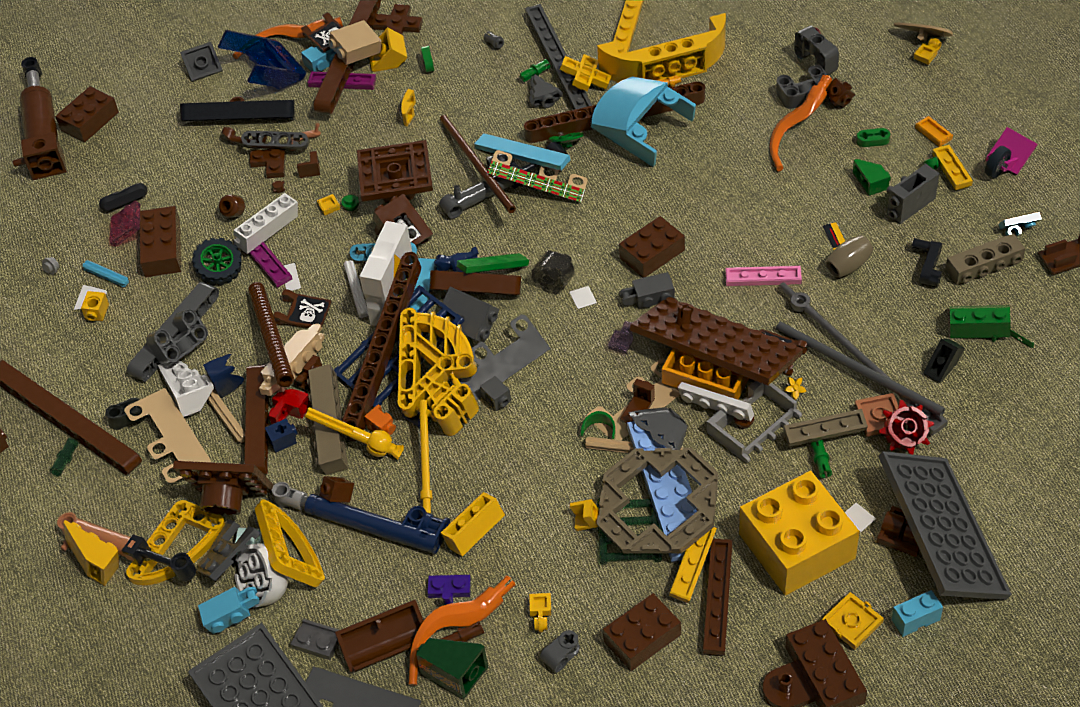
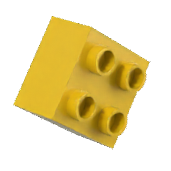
(798, 532)

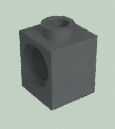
(495, 393)

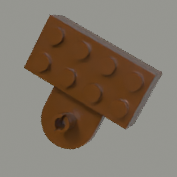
(817, 673)

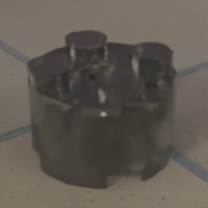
(553, 271)

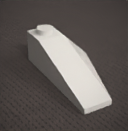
(186, 387)

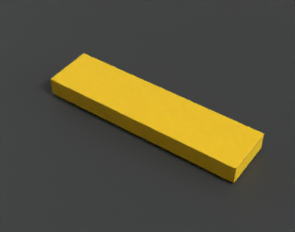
(691, 567)

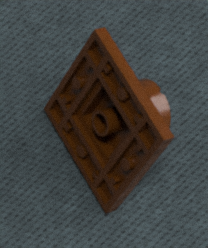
(394, 171)
(223, 484)

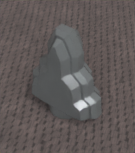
(543, 93)

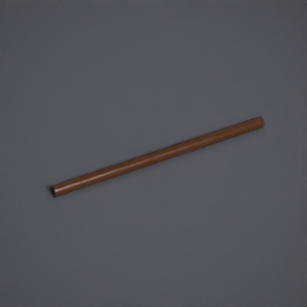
(479, 166)

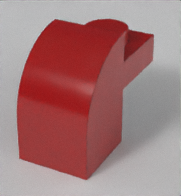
(291, 403)

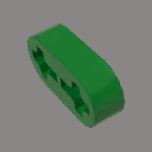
(427, 58)
(873, 137)

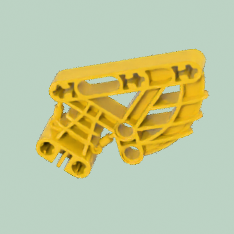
(446, 403)

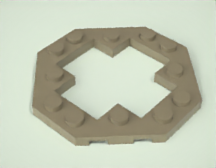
(653, 539)

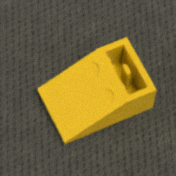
(96, 557)

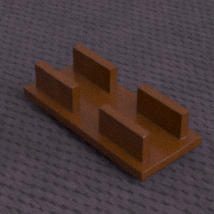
(1061, 255)

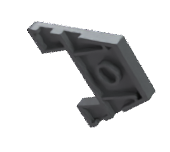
(222, 551)

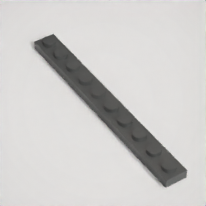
(555, 54)

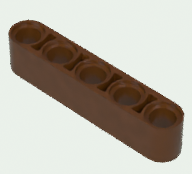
(475, 282)

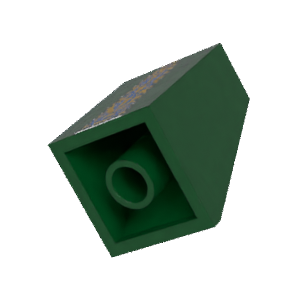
(452, 664)

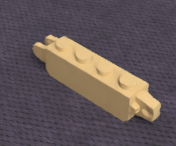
(298, 351)

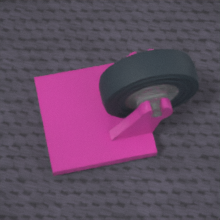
(1009, 153)

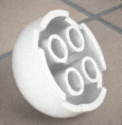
(256, 565)

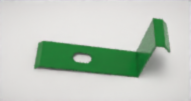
(1016, 335)

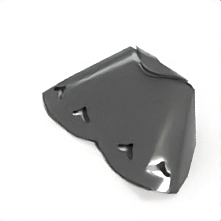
(662, 422)

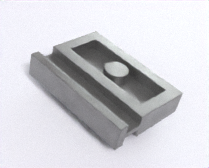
(315, 639)

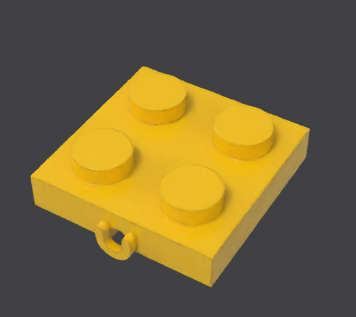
(853, 620)

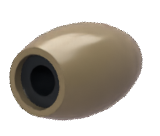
(849, 256)

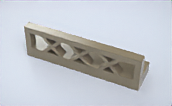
(824, 427)

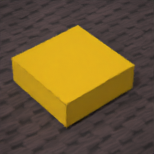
(328, 204)

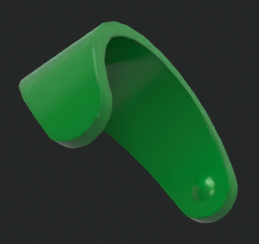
(598, 417)

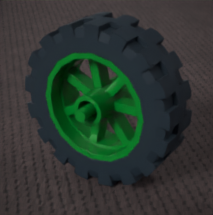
(219, 247)

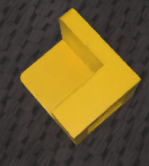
(585, 514)

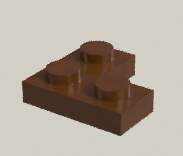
(271, 158)

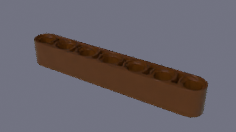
(256, 420)

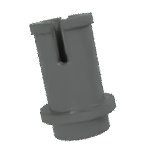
(496, 41)

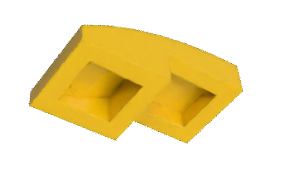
(407, 106)

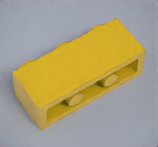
(472, 524)

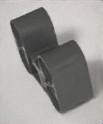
(809, 42)
(793, 94)
(180, 344)

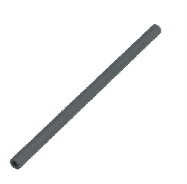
(861, 369)

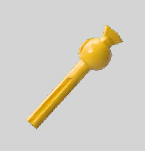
(377, 443)

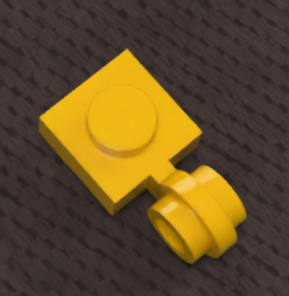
(928, 52)
(540, 606)

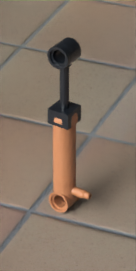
(133, 547)

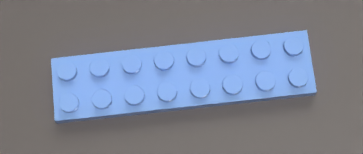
(666, 492)

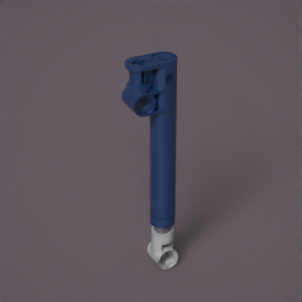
(419, 534)

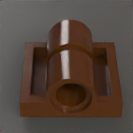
(897, 533)

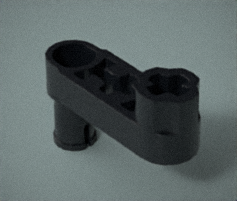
(928, 274)

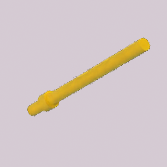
(425, 493)

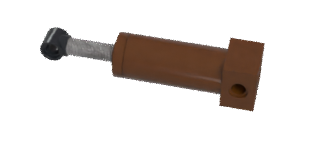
(41, 144)

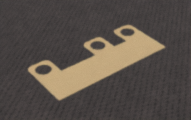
(663, 396)
(174, 428)

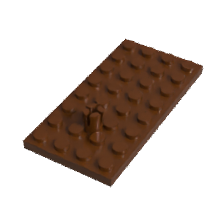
(717, 340)

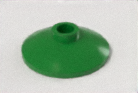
(566, 140)

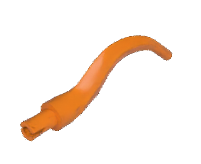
(289, 30)
(812, 102)
(459, 615)

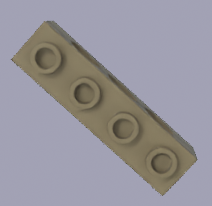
(985, 259)

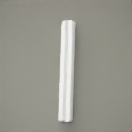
(356, 289)

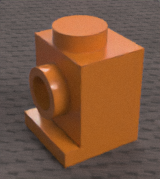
(379, 420)

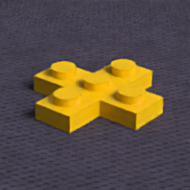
(585, 72)

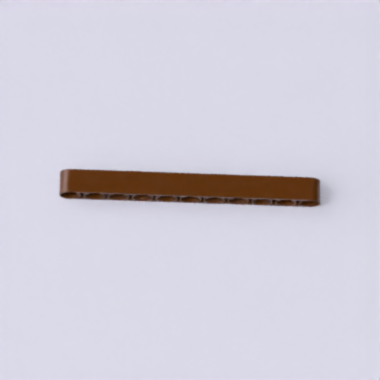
(338, 71)
(581, 119)
(382, 335)
(68, 419)

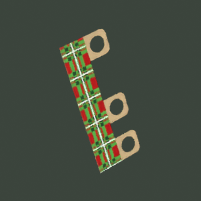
(539, 181)

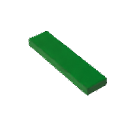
(492, 263)

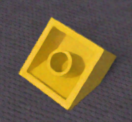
(392, 52)

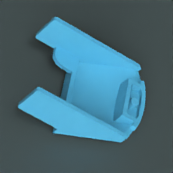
(626, 104)

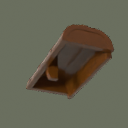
(380, 636)

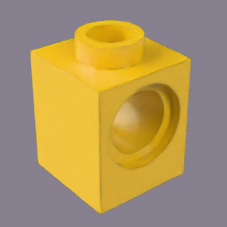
(95, 306)

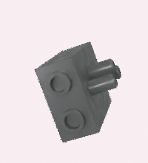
(912, 193)
(477, 314)

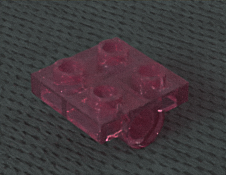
(125, 223)

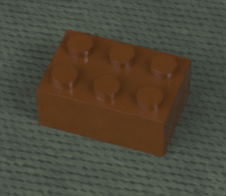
(87, 114)
(651, 247)
(642, 632)

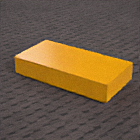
(934, 131)

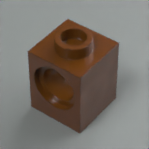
(336, 489)

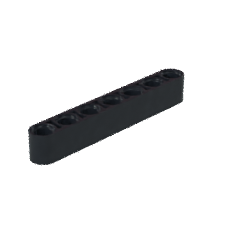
(237, 110)

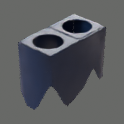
(221, 376)

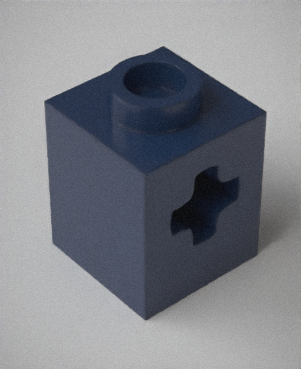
(281, 435)

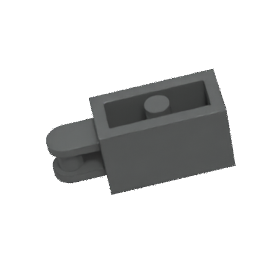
(648, 291)

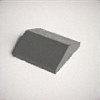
(201, 61)

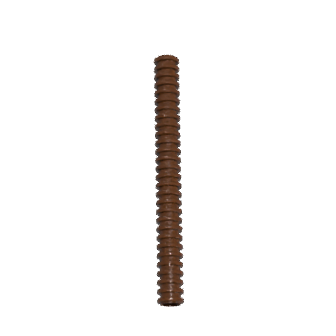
(271, 335)

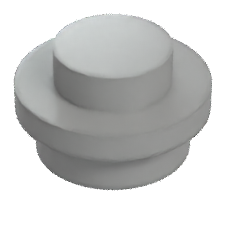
(50, 265)

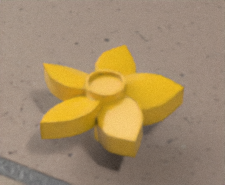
(795, 387)

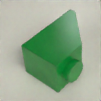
(871, 176)

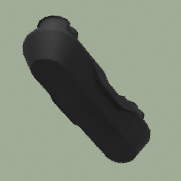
(123, 197)

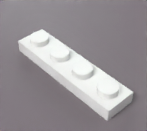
(716, 401)

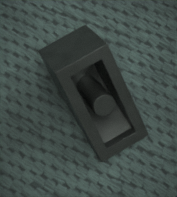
(943, 359)

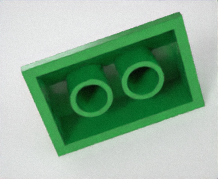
(980, 321)

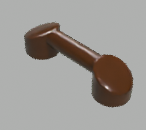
(229, 135)

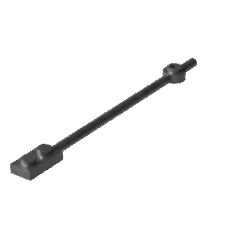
(801, 302)

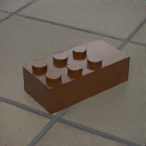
(160, 241)

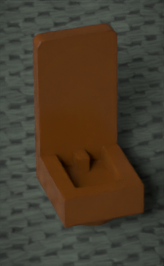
(643, 398)

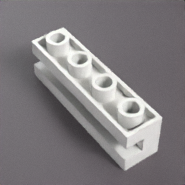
(266, 223)

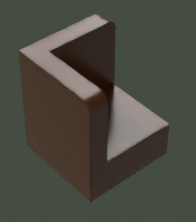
(310, 168)

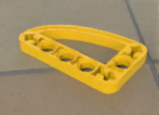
(270, 522)
(147, 577)

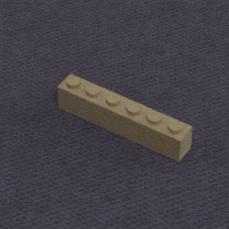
(326, 399)

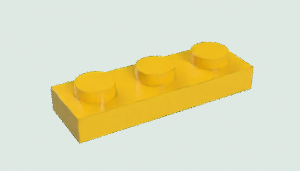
(952, 167)

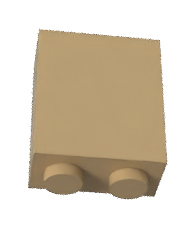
(355, 42)

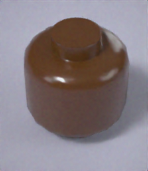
(231, 206)

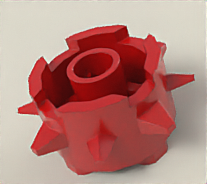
(917, 427)

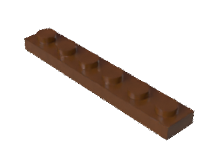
(717, 597)

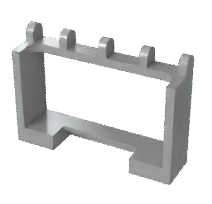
(755, 390)

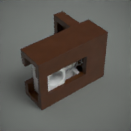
(401, 211)

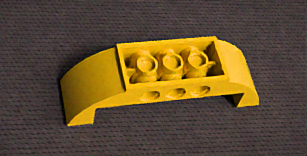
(677, 57)

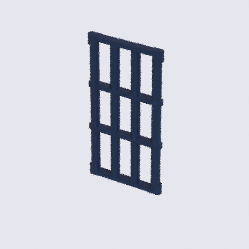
(395, 360)

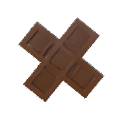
(398, 20)

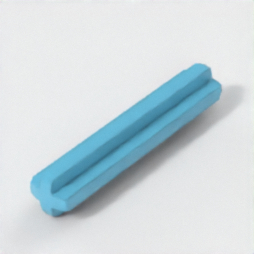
(105, 273)

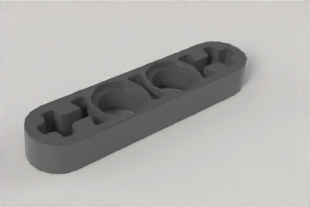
(275, 137)

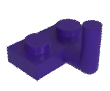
(449, 586)

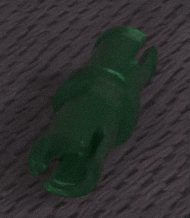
(64, 457)

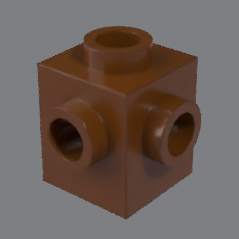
(840, 92)

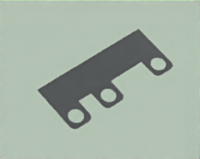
(509, 360)
(354, 693)

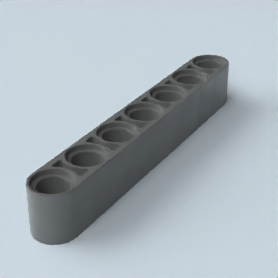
(199, 300)

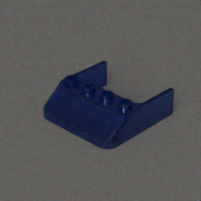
(272, 61)

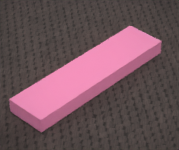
(763, 275)

